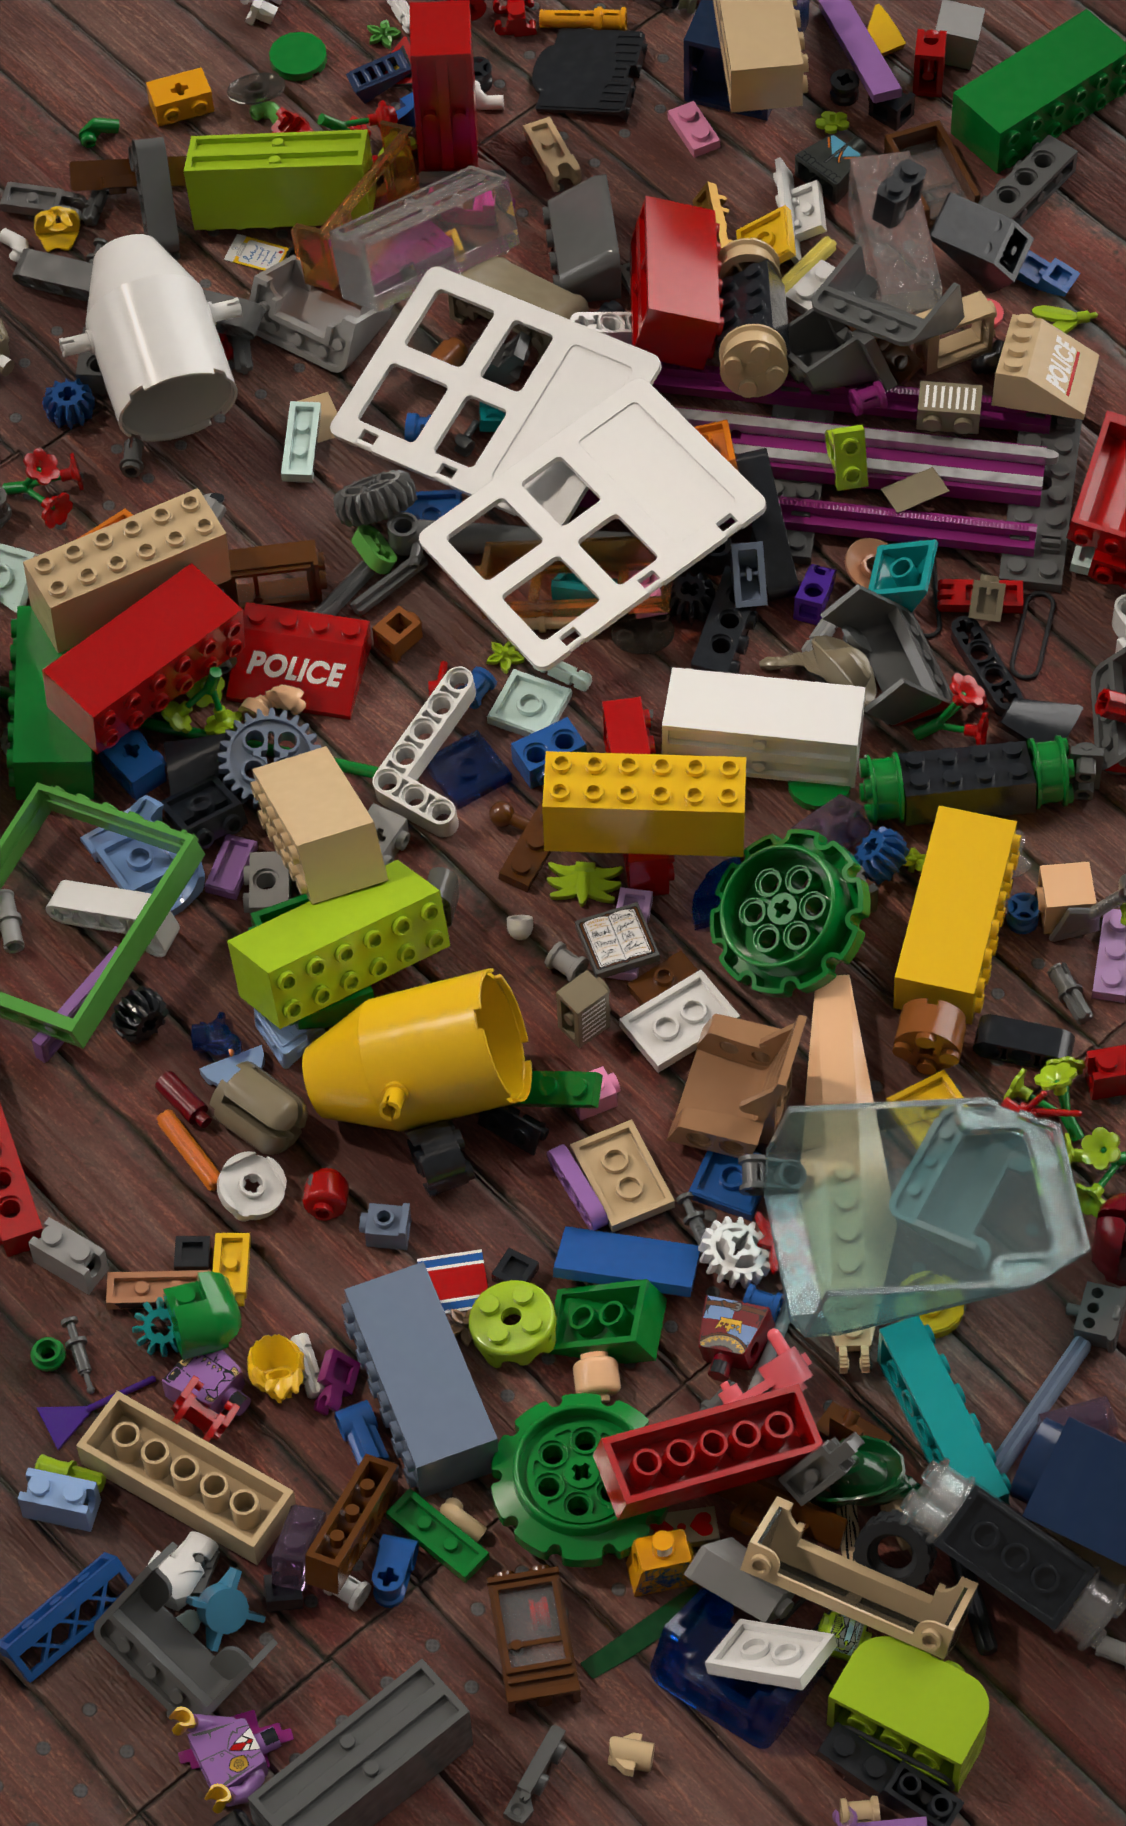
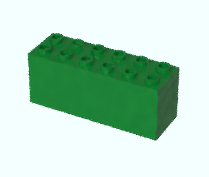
(1040, 91)
(40, 742)

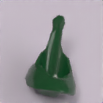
(873, 1479)

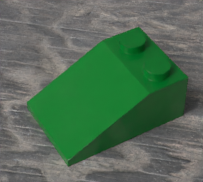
(610, 1318)

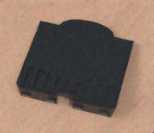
(589, 72)

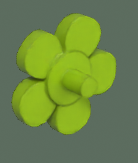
(832, 122)

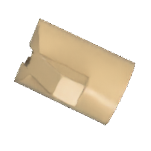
(631, 1754)

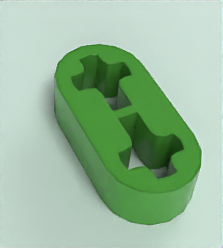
(374, 549)

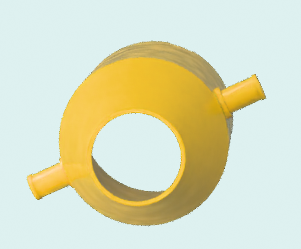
(422, 1055)

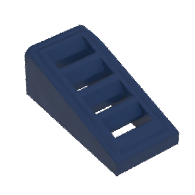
(369, 88)

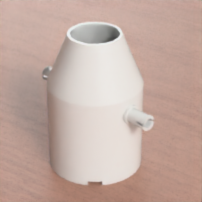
(155, 341)

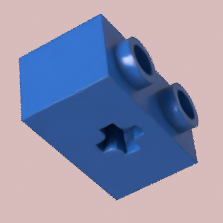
(134, 764)

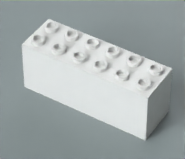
(777, 723)

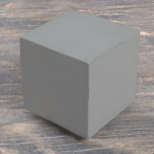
(963, 31)

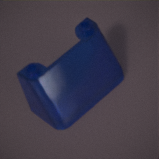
(743, 1707)

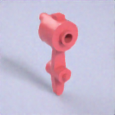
(783, 1371)

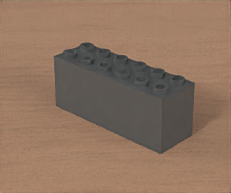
(370, 1757)

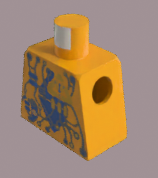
(659, 1562)

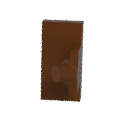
(843, 1422)

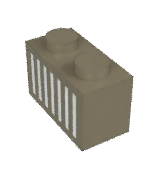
(949, 407)
(583, 1008)

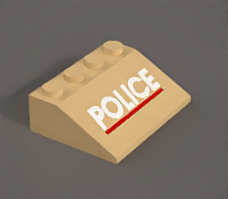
(1043, 370)

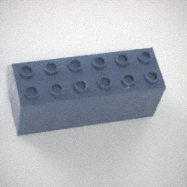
(420, 1380)

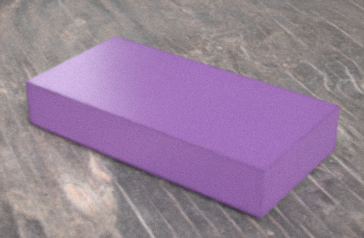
(227, 872)

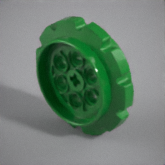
(790, 913)
(545, 1522)

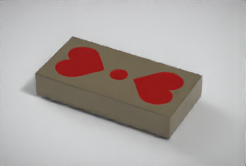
(698, 1524)

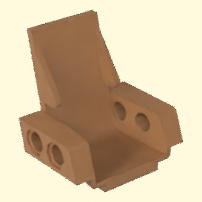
(736, 1085)

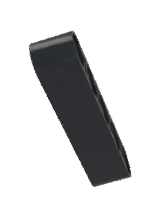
(770, 527)

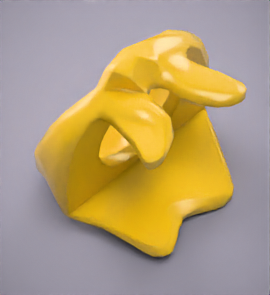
(54, 234)

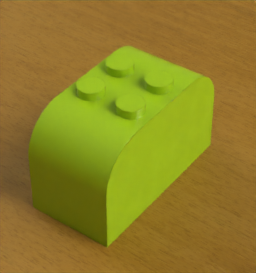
(913, 1705)

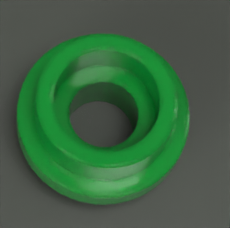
(44, 1346)

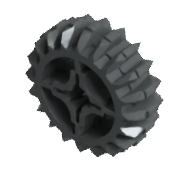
(375, 498)

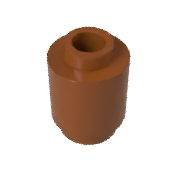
(451, 351)

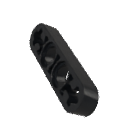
(983, 668)

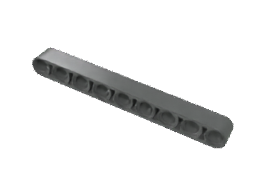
(73, 279)

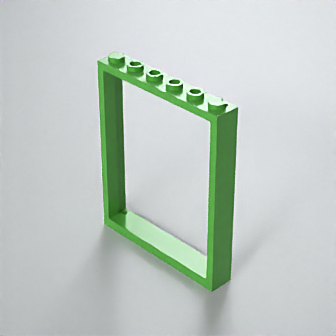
(132, 825)

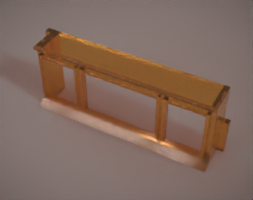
(400, 179)
(609, 553)

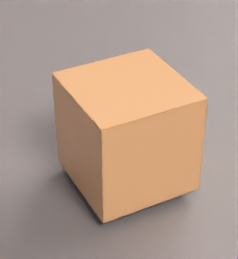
(1061, 888)

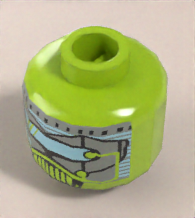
(847, 1632)

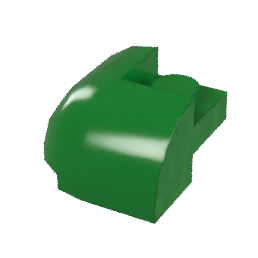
(203, 1314)

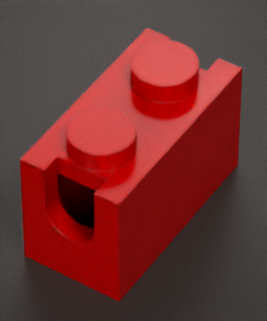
(929, 57)
(1106, 1072)

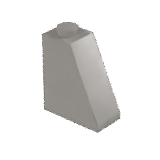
(718, 1570)

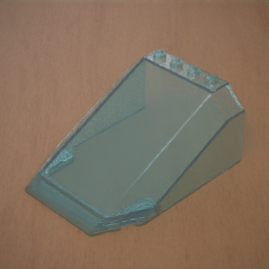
(915, 1208)

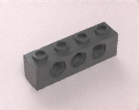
(1032, 180)

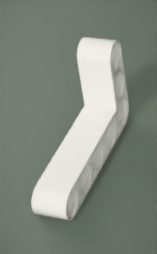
(422, 752)

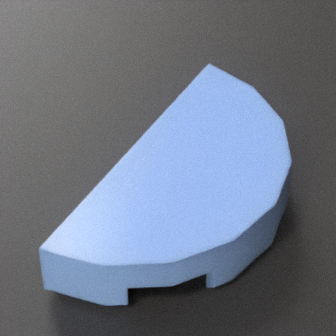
(227, 1067)

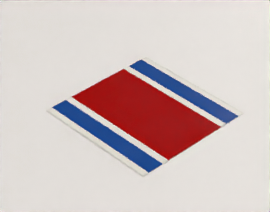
(457, 1278)

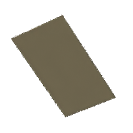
(915, 489)

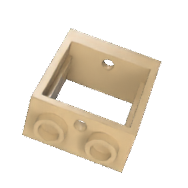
(964, 345)

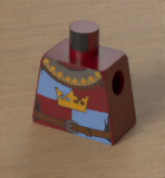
(732, 1335)

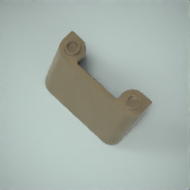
(521, 284)

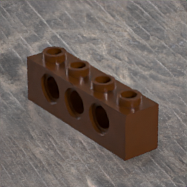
(351, 1524)

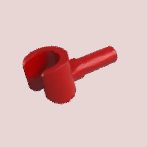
(442, 671)

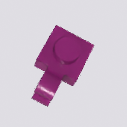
(339, 1378)

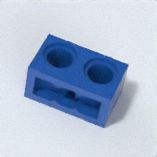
(534, 748)

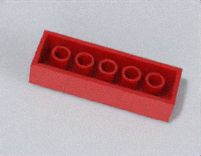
(628, 732)
(706, 1451)

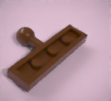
(528, 853)

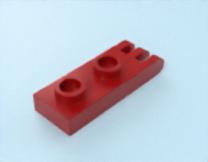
(955, 595)

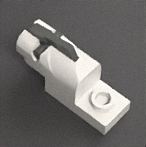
(189, 1568)

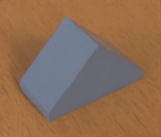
(748, 574)

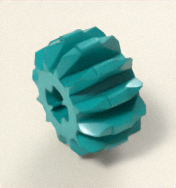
(147, 1328)

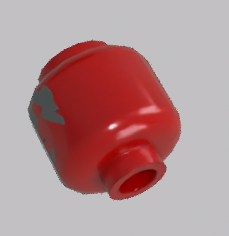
(325, 1194)

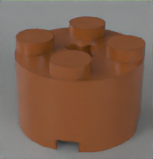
(930, 1035)

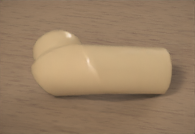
(454, 1512)

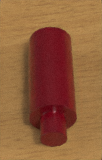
(183, 1099)

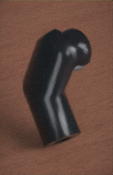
(988, 362)

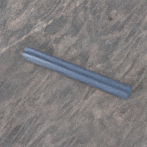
(1041, 1403)

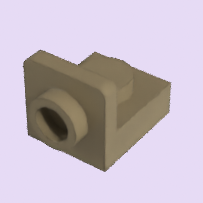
(987, 598)

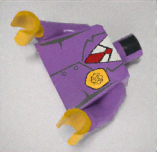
(227, 1754)

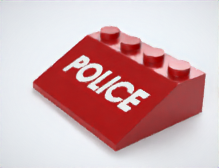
(304, 651)

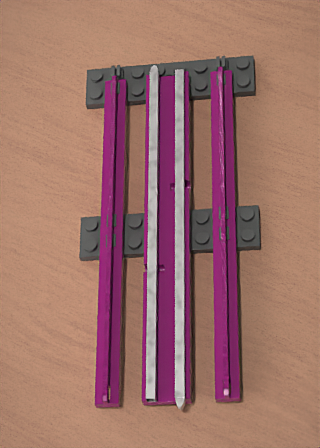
(972, 469)

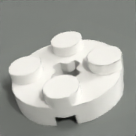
(244, 1203)

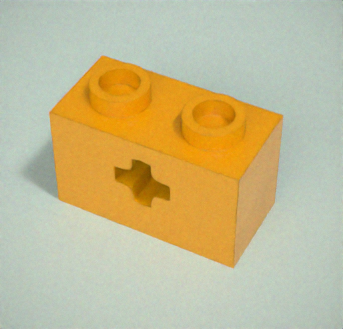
(180, 97)

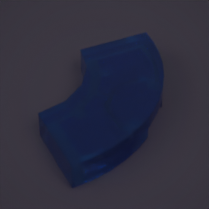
(705, 898)

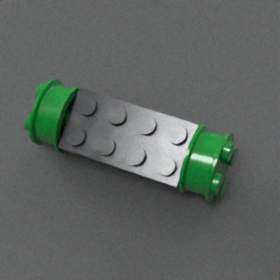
(975, 779)

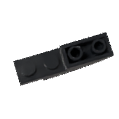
(895, 1784)

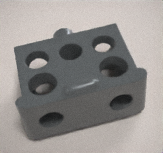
(1099, 1315)

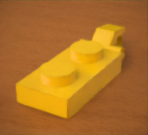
(232, 1261)

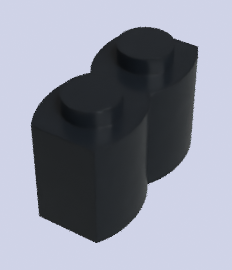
(899, 193)

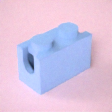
(60, 1499)

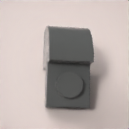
(508, 361)

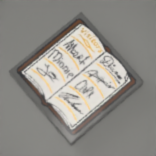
(617, 941)

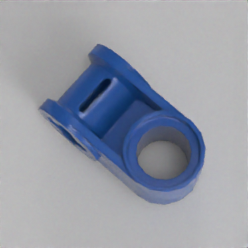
(393, 1566)

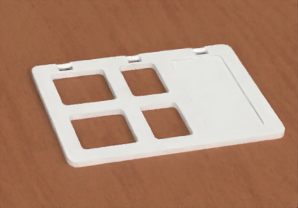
(569, 380)
(646, 472)

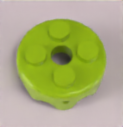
(516, 1342)

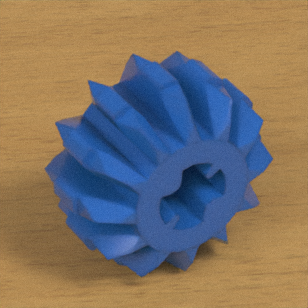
(68, 403)
(882, 854)

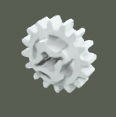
(723, 1240)

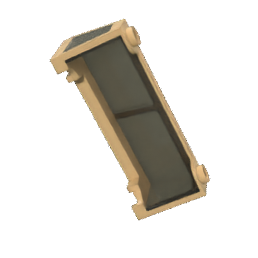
(854, 1590)

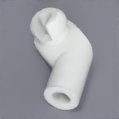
(488, 102)
(14, 241)

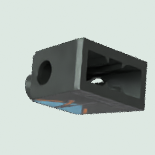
(829, 164)

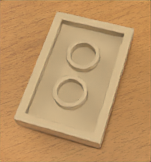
(622, 1175)

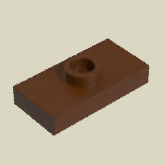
(661, 978)

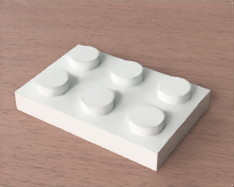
(673, 1021)
(771, 1654)

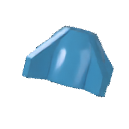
(223, 1608)

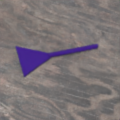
(64, 1421)

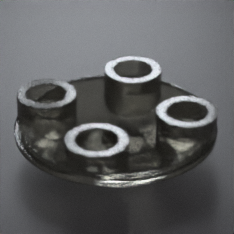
(643, 634)

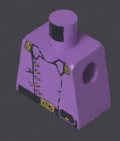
(221, 1381)

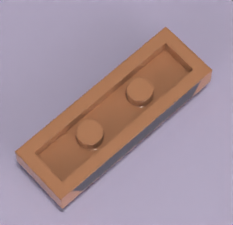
(133, 1289)

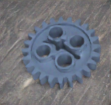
(240, 757)

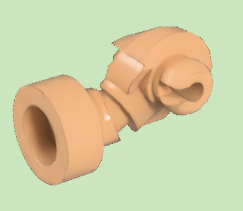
(280, 697)

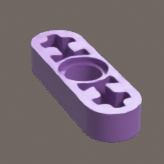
(577, 1187)

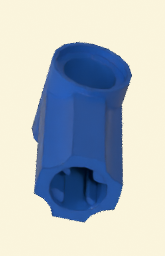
(359, 1428)

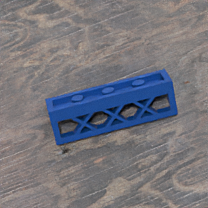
(55, 1611)

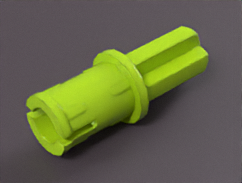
(70, 1469)

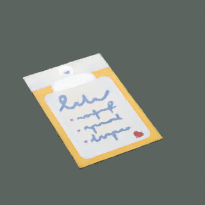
(255, 252)

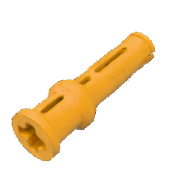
(598, 19)

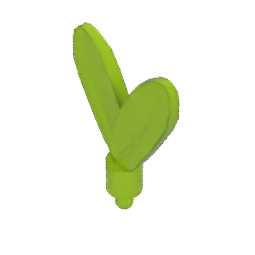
(1064, 319)

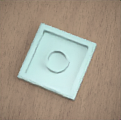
(528, 704)

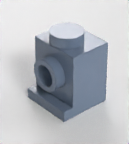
(386, 1226)

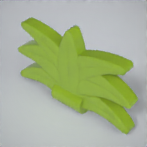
(584, 882)

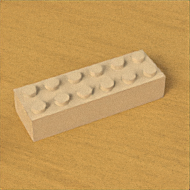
(186, 1477)

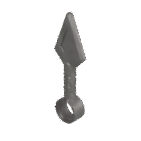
(1082, 921)

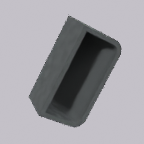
(584, 240)

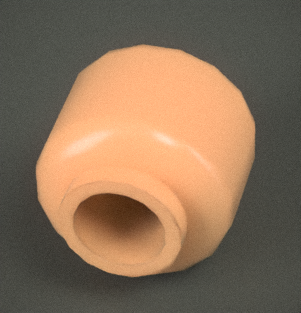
(597, 1375)

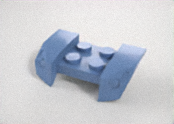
(138, 864)

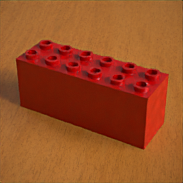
(443, 85)
(676, 282)
(144, 658)

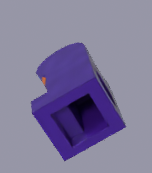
(814, 594)

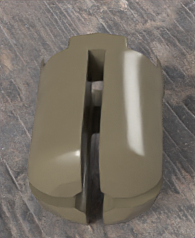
(259, 1109)

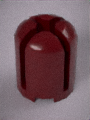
(1110, 1240)

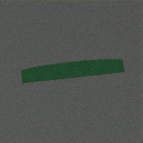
(637, 1637)

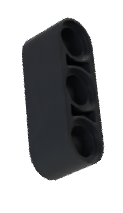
(1021, 1041)

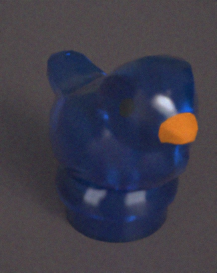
(215, 1037)

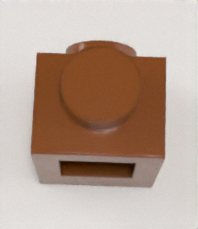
(397, 633)

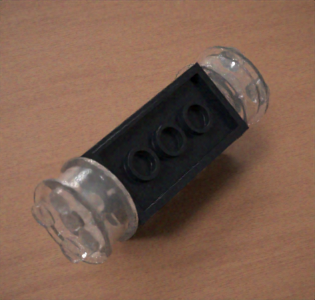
(1013, 1554)

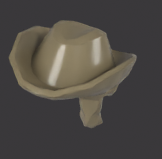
(833, 661)

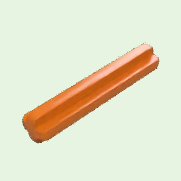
(189, 1149)

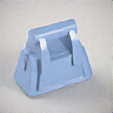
(285, 1043)

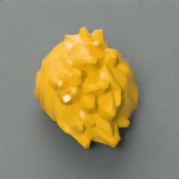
(276, 1366)

